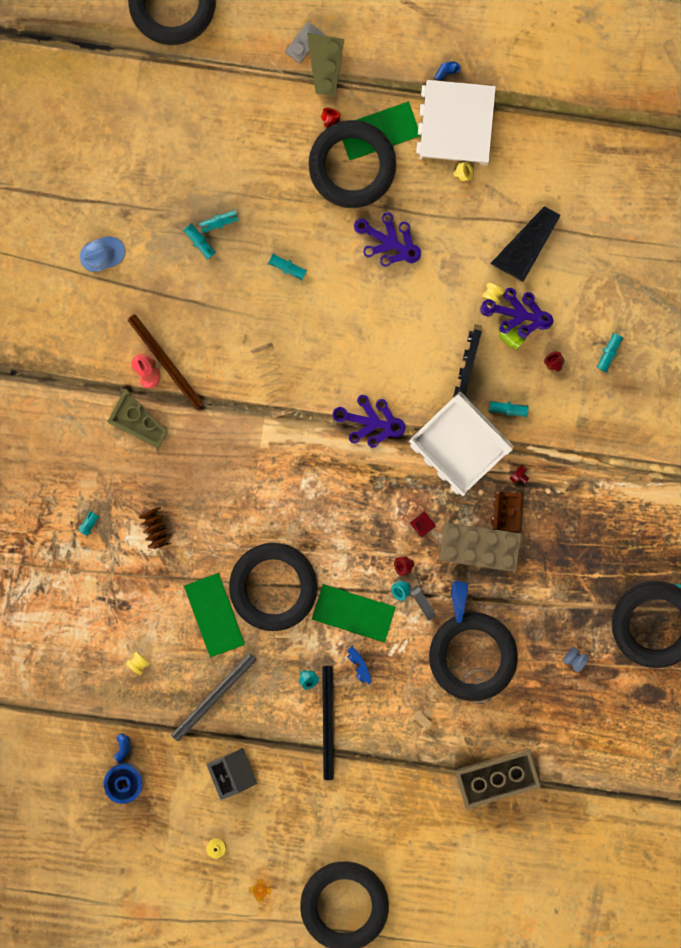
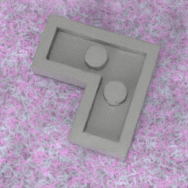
(299, 47)

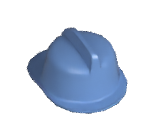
(102, 254)

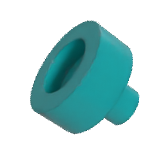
(401, 590)
(308, 679)

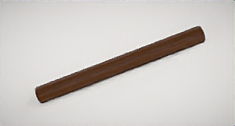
(165, 361)

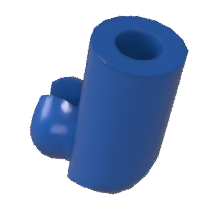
(447, 69)
(124, 746)

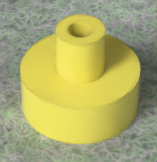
(464, 171)
(216, 843)

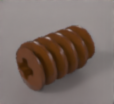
(154, 528)

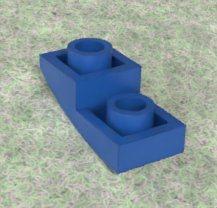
(362, 670)

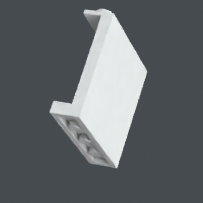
(456, 121)
(460, 444)

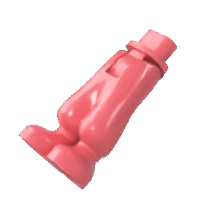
(144, 366)

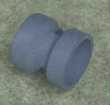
(576, 660)

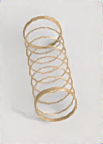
(261, 348)

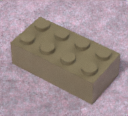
(479, 547)
(497, 778)

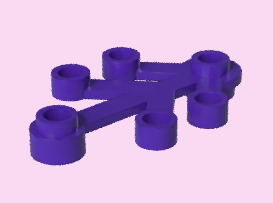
(390, 241)
(519, 313)
(372, 422)

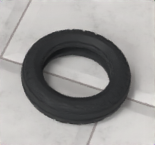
(172, 35)
(357, 130)
(239, 595)
(620, 624)
(458, 688)
(359, 874)

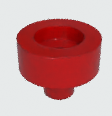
(330, 116)

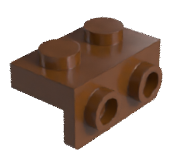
(508, 511)

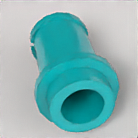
(88, 523)

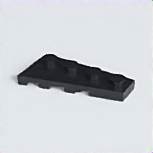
(524, 249)
(468, 357)

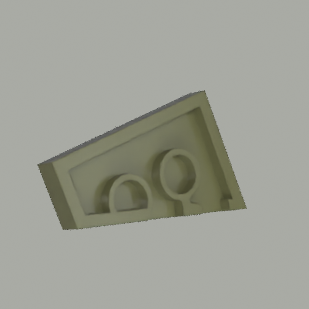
(325, 62)
(137, 421)

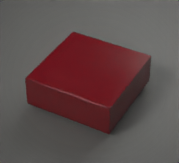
(422, 524)

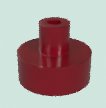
(554, 361)
(519, 474)
(403, 565)

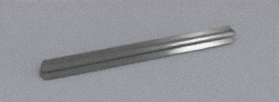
(214, 696)

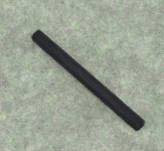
(328, 752)

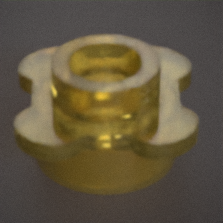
(260, 895)

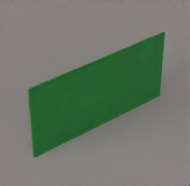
(395, 122)
(353, 613)
(214, 615)

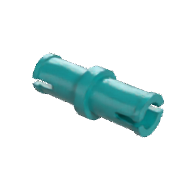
(218, 221)
(199, 241)
(287, 266)
(609, 352)
(508, 409)

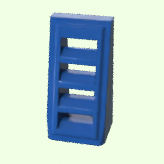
(458, 596)

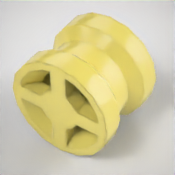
(493, 293)
(138, 663)

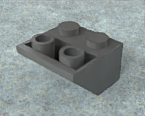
(231, 773)

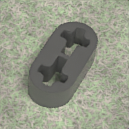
(423, 603)

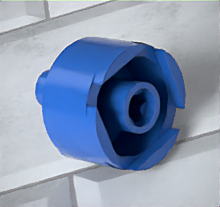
(113, 786)

